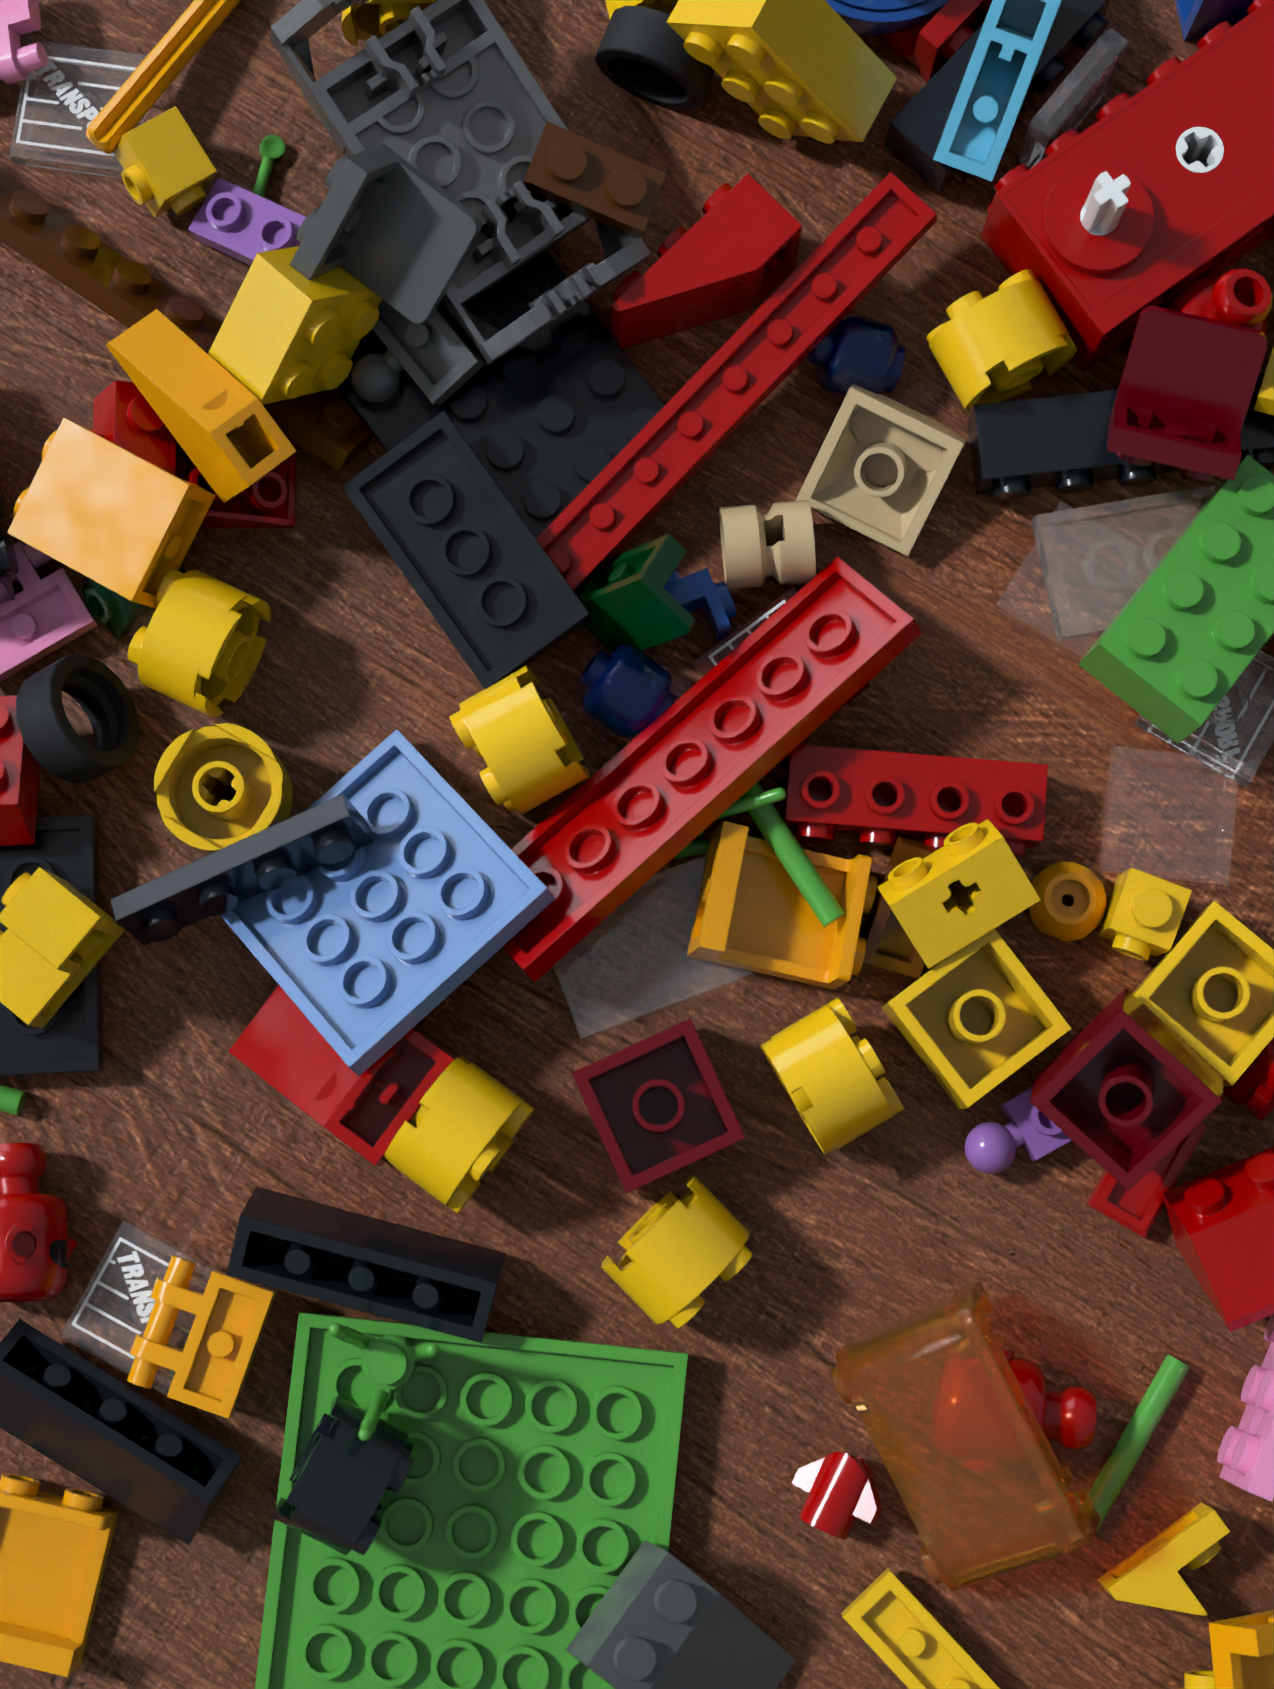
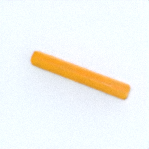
(157, 72)

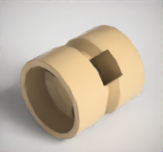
(744, 541)

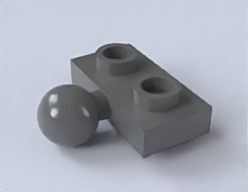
(430, 352)

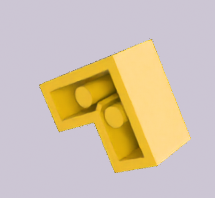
(49, 944)

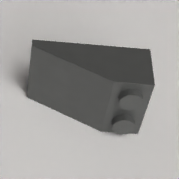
(674, 1632)

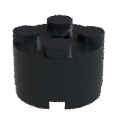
(344, 1479)

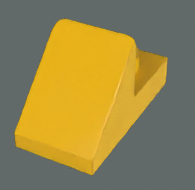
(1151, 1572)

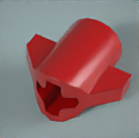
(1256, 1085)
(838, 1493)

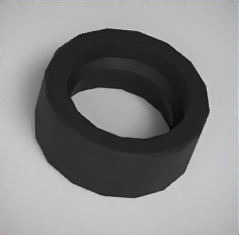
(650, 60)
(51, 735)

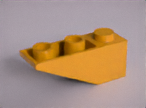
(201, 405)

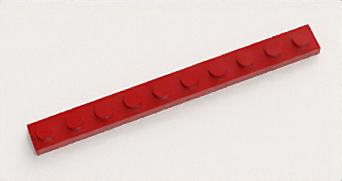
(736, 380)

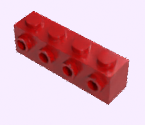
(911, 796)

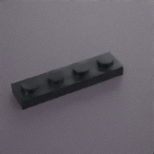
(242, 871)

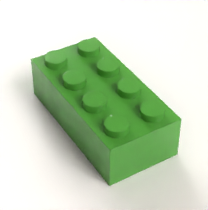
(1197, 611)

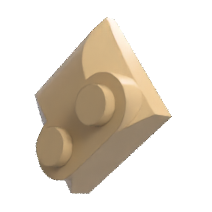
(881, 468)

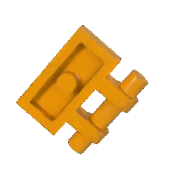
(219, 1343)

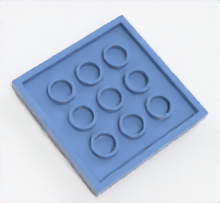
(399, 921)

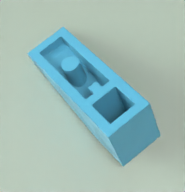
(996, 84)

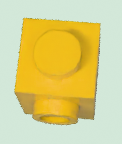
(165, 164)
(1143, 914)

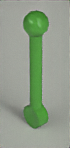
(271, 150)

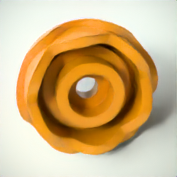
(1088, 904)

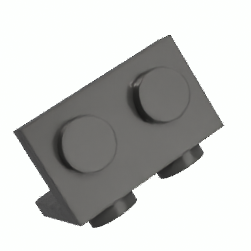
(388, 231)

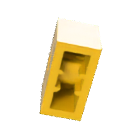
(990, 895)

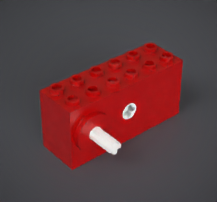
(1150, 190)

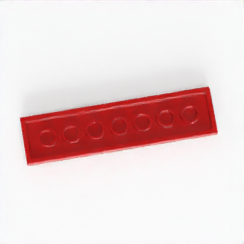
(704, 755)

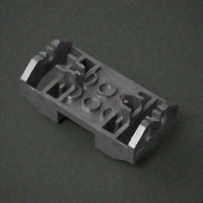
(468, 117)

